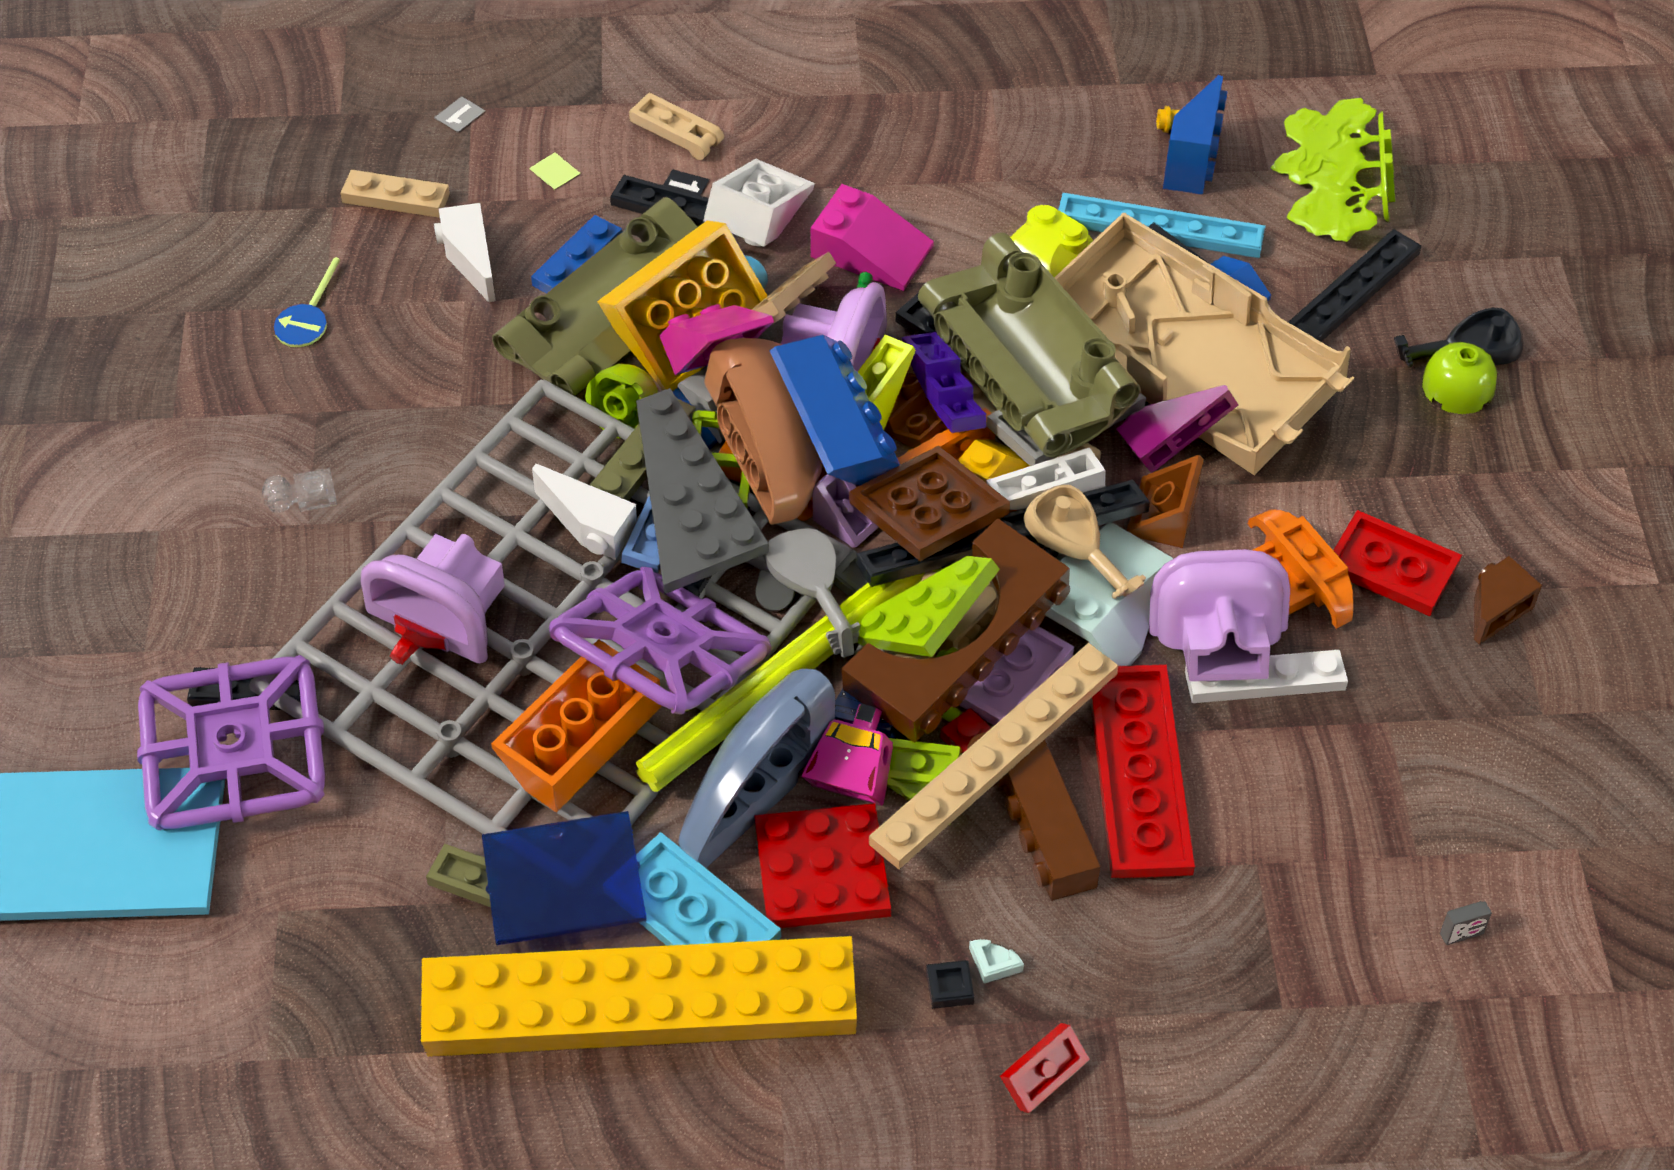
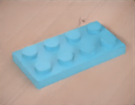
(691, 904)

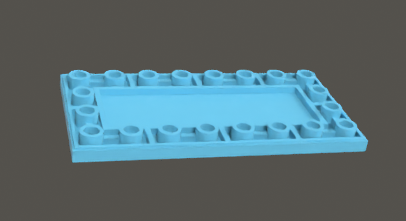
(87, 851)

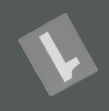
(459, 114)

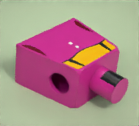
(853, 758)

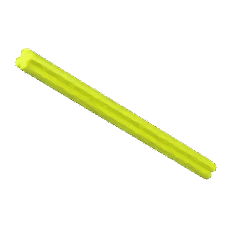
(720, 717)

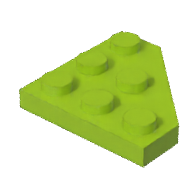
(929, 611)

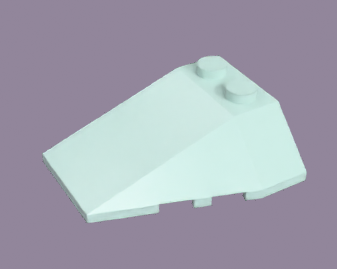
(1111, 624)

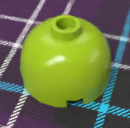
(1460, 378)
(617, 391)

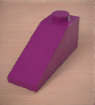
(1171, 425)

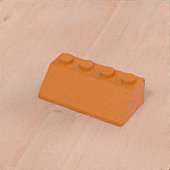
(573, 730)

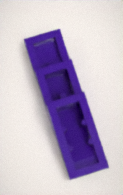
(944, 384)

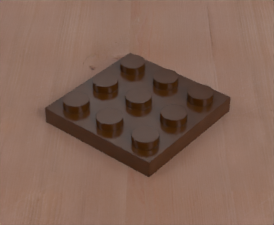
(929, 502)

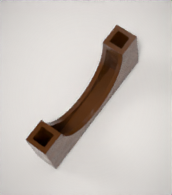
(920, 691)

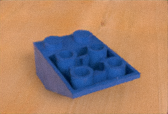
(1194, 141)

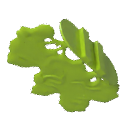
(1330, 164)

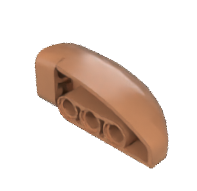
(763, 426)

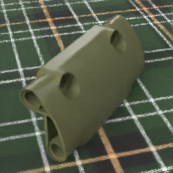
(1030, 347)

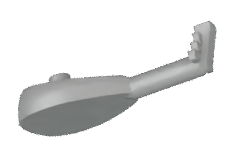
(807, 565)

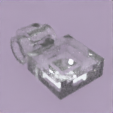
(310, 490)

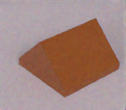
(1172, 501)

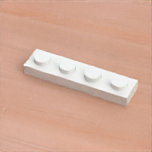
(1287, 676)

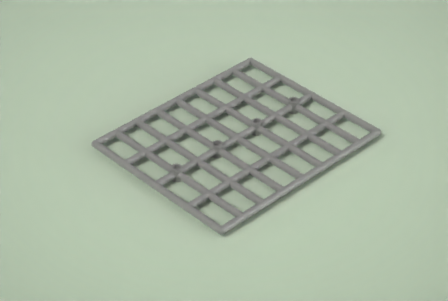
(522, 651)

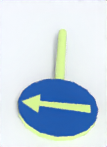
(304, 323)

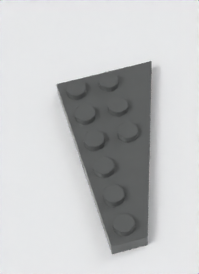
(694, 506)

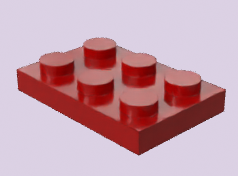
(1396, 562)

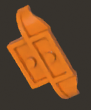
(1311, 564)

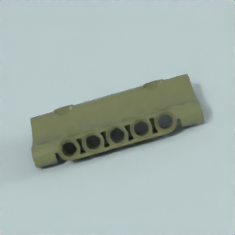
(577, 334)

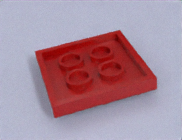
(821, 866)

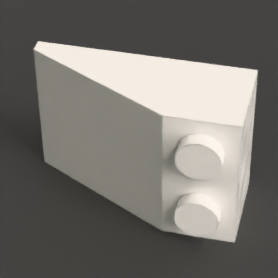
(757, 201)

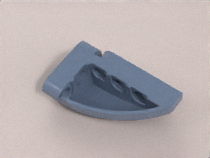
(774, 732)

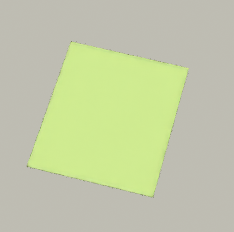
(554, 170)

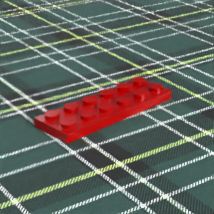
(1141, 775)

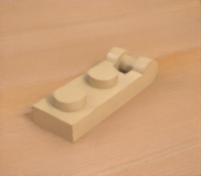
(676, 125)

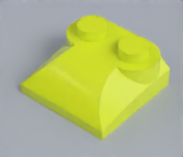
(1052, 237)

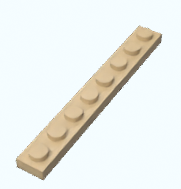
(992, 756)

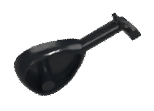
(1489, 329)

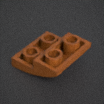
(913, 416)

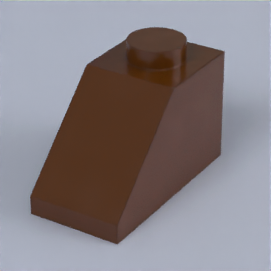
(1502, 597)

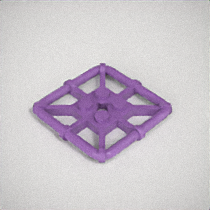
(661, 638)
(249, 755)

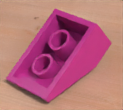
(869, 238)
(692, 339)

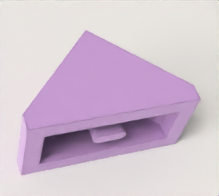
(836, 514)

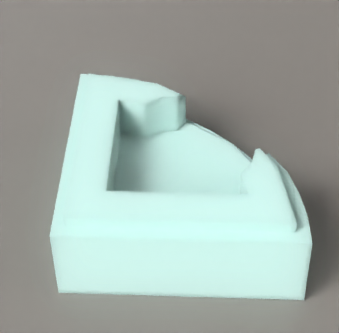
(994, 960)

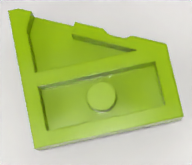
(917, 765)

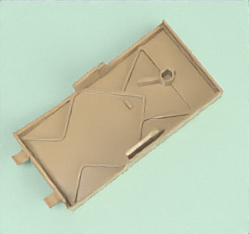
(1194, 329)

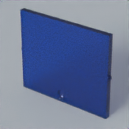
(563, 878)

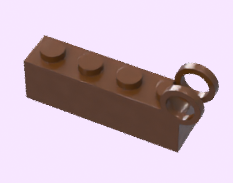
(1049, 824)

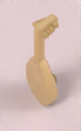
(1068, 524)

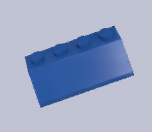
(836, 409)

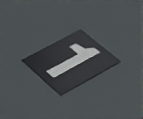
(686, 182)

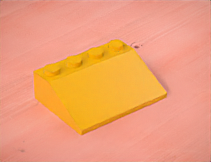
(685, 279)

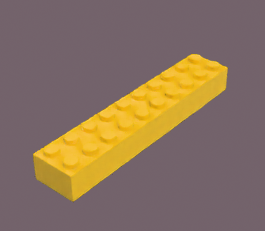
(638, 996)

